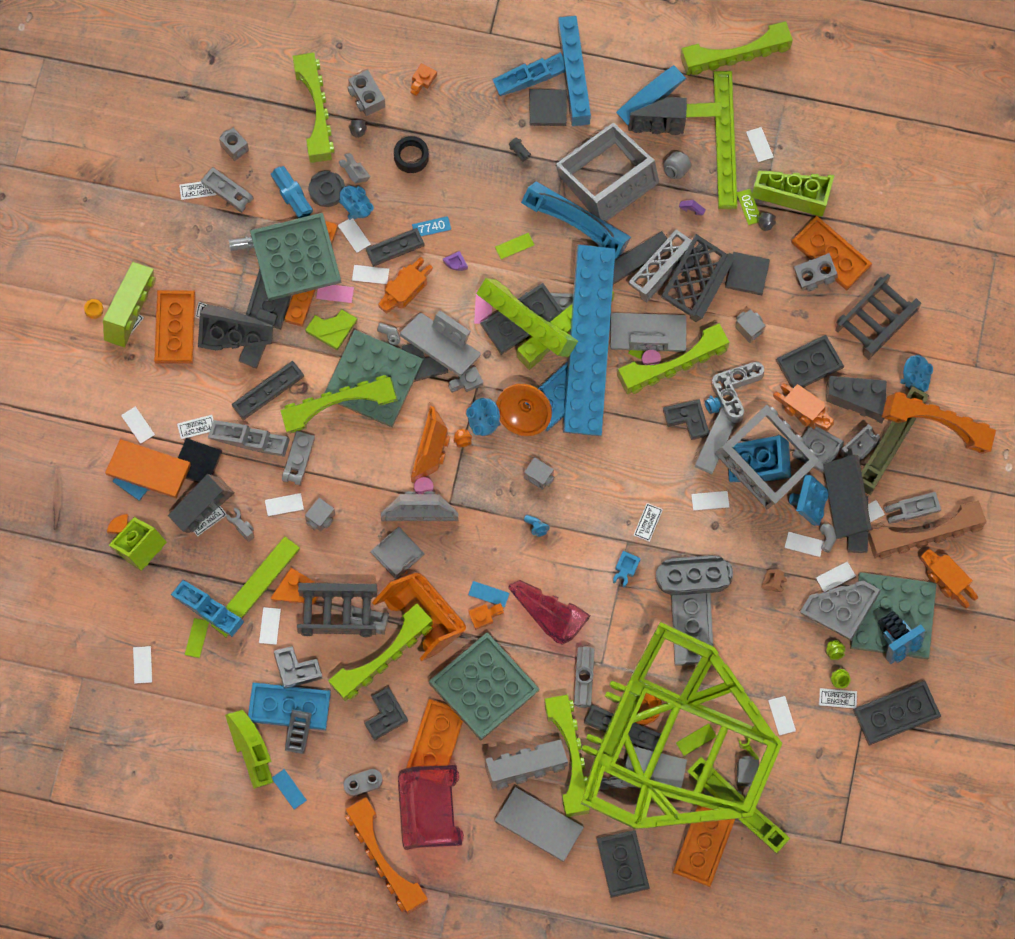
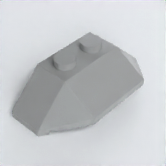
(419, 508)

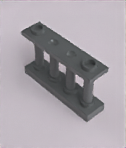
(883, 333)
(328, 592)

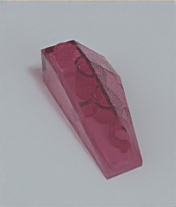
(555, 618)

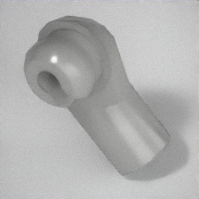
(391, 332)
(830, 535)

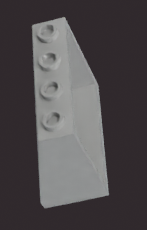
(622, 191)
(748, 476)

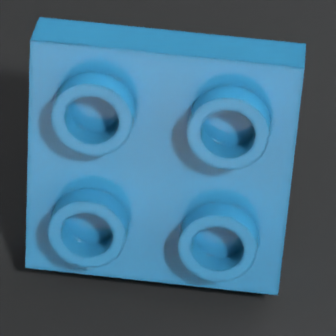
(811, 500)

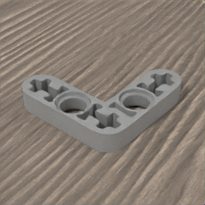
(730, 384)

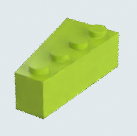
(127, 304)

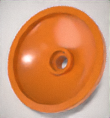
(523, 418)

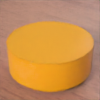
(93, 308)

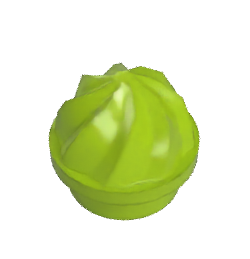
(835, 650)
(840, 678)

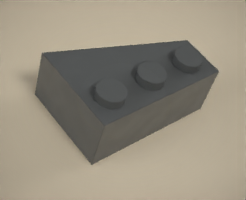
(858, 395)
(200, 503)

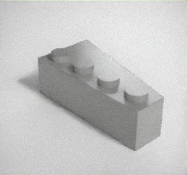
(526, 764)

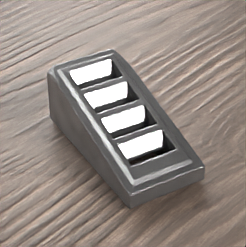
(293, 748)

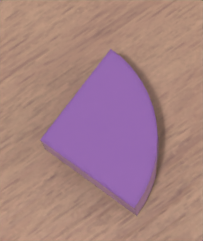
(693, 206)
(455, 262)

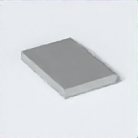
(668, 770)

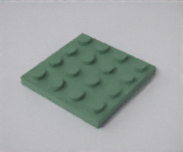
(295, 256)
(368, 359)
(906, 597)
(484, 686)

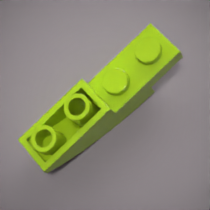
(250, 743)

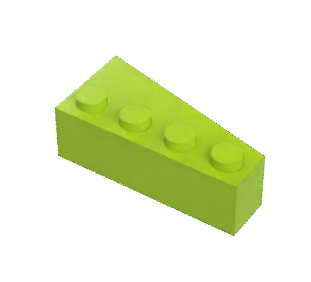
(794, 190)

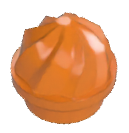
(462, 438)

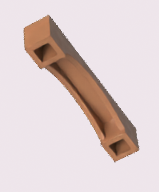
(885, 542)

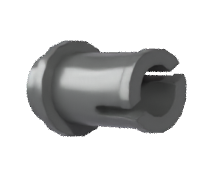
(519, 149)

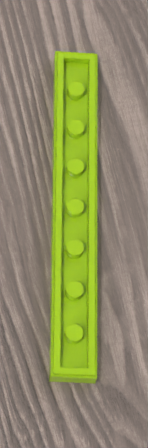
(725, 141)

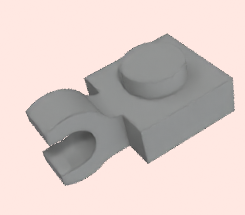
(355, 170)
(469, 380)
(244, 529)

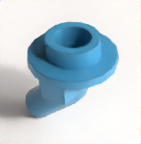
(539, 529)

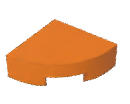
(118, 524)

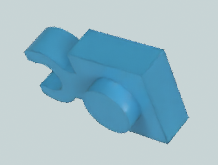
(626, 566)

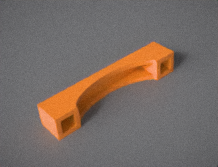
(976, 436)
(409, 895)

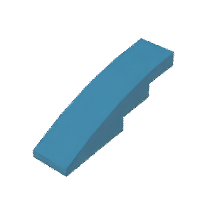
(529, 75)
(655, 91)
(207, 608)

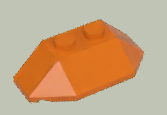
(431, 447)

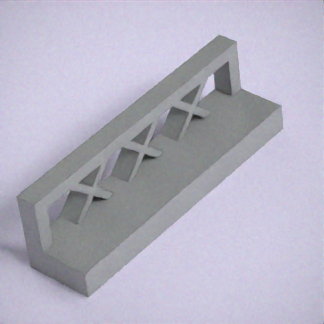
(664, 272)

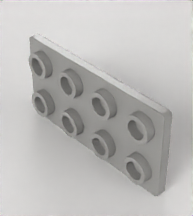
(648, 332)
(442, 340)

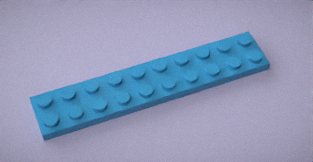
(591, 329)

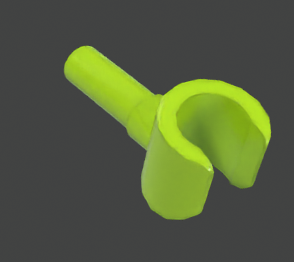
(747, 746)

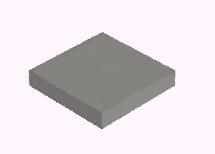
(823, 444)

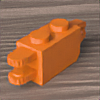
(405, 286)
(805, 407)
(949, 577)

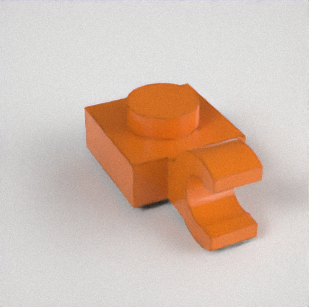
(422, 78)
(482, 616)

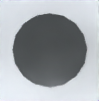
(326, 188)

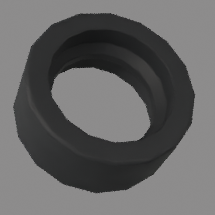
(411, 167)

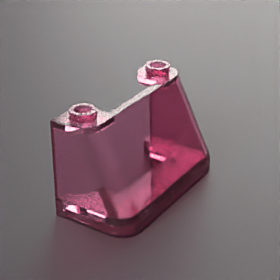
(428, 807)

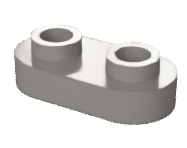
(363, 783)

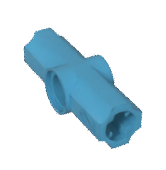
(291, 192)

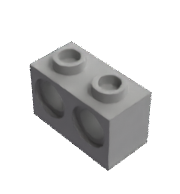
(370, 91)
(814, 267)

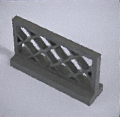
(708, 289)

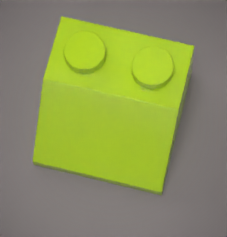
(138, 543)

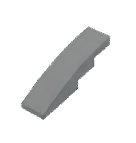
(248, 438)
(716, 439)

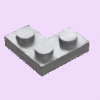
(295, 673)

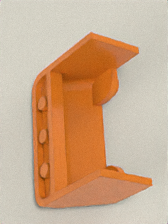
(416, 589)

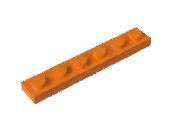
(301, 302)

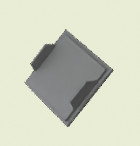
(397, 552)

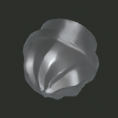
(357, 128)
(766, 221)

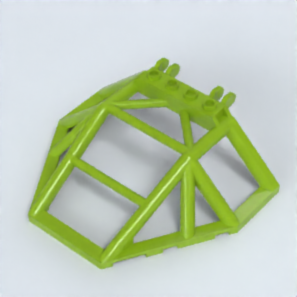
(689, 701)

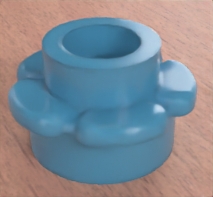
(712, 405)

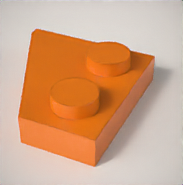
(288, 588)

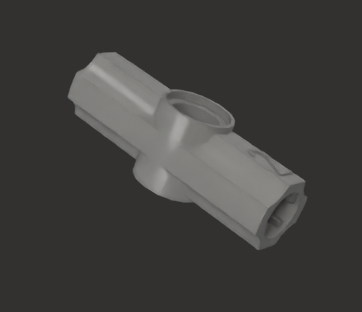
(585, 665)

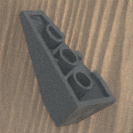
(227, 329)

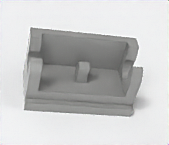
(861, 444)
(376, 618)

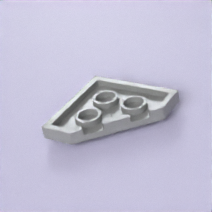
(842, 607)

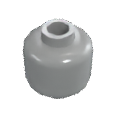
(677, 165)

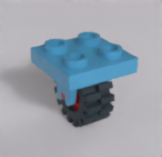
(900, 637)

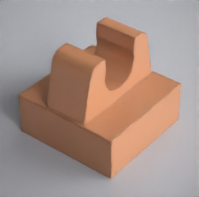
(773, 579)

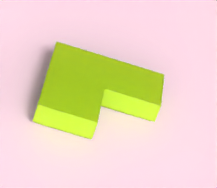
(332, 339)

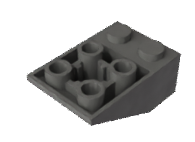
(660, 117)

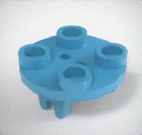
(355, 202)
(917, 373)
(479, 410)

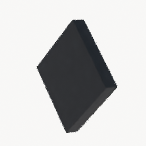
(202, 459)

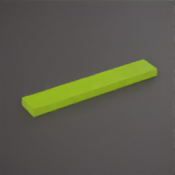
(261, 579)

